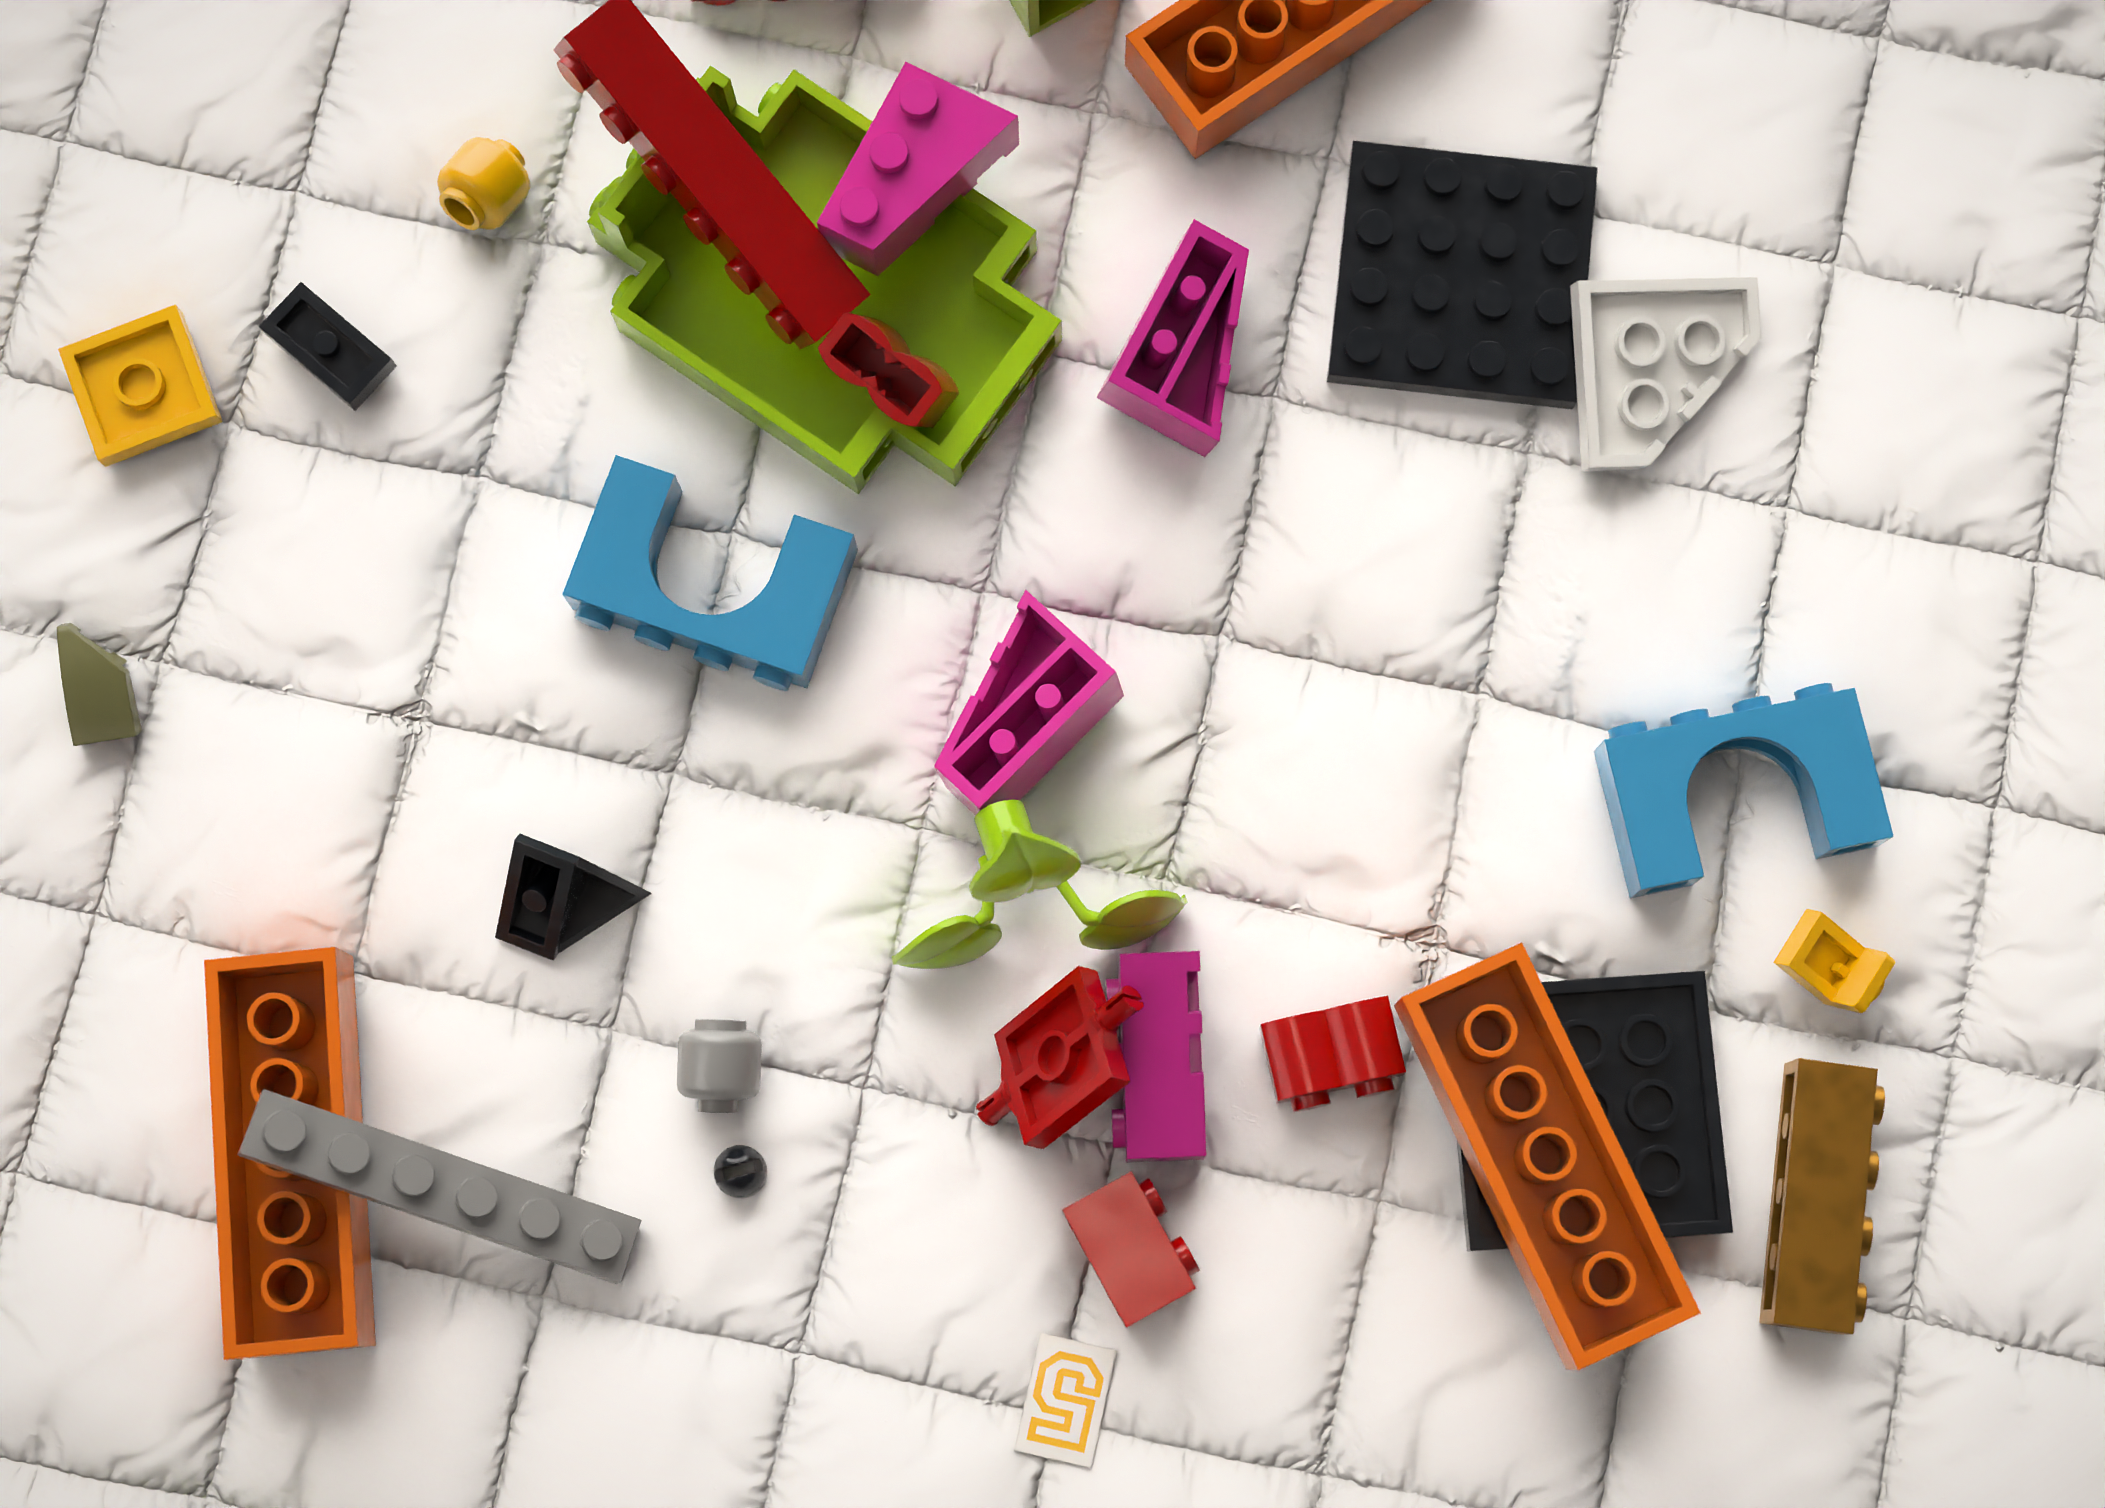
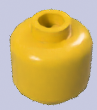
(483, 183)

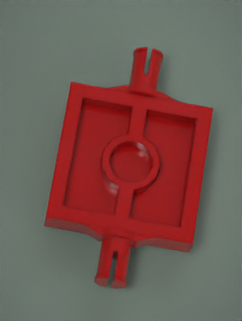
(1061, 1057)

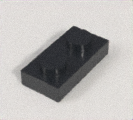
(327, 346)

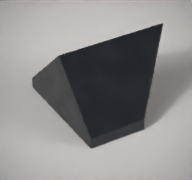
(558, 898)

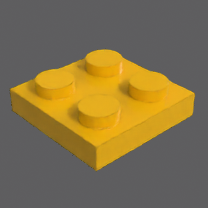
(140, 385)

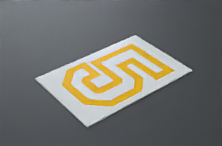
(1065, 1400)

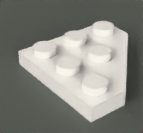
(1653, 358)

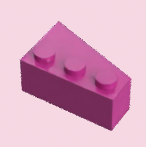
(912, 165)
(1181, 345)
(1028, 710)
(1163, 1059)

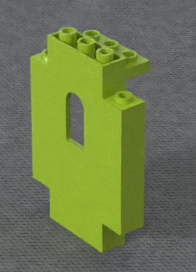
(942, 295)

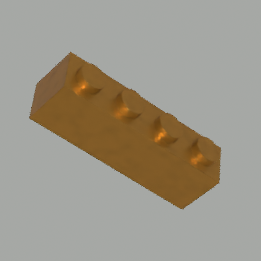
(1821, 1197)

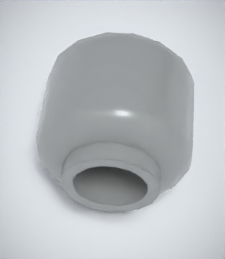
(719, 1064)

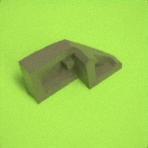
(95, 690)

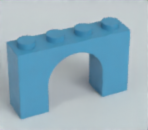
(772, 634)
(1812, 738)

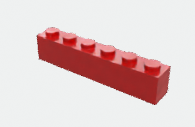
(709, 171)

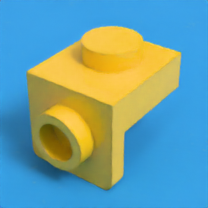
(1833, 963)

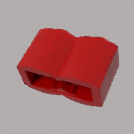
(878, 358)
(1333, 1052)

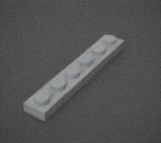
(439, 1186)

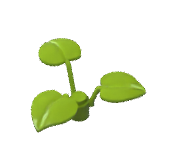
(1018, 864)

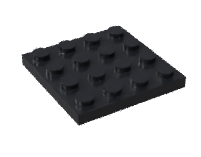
(1461, 274)
(1656, 1080)

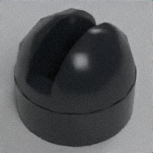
(743, 1185)

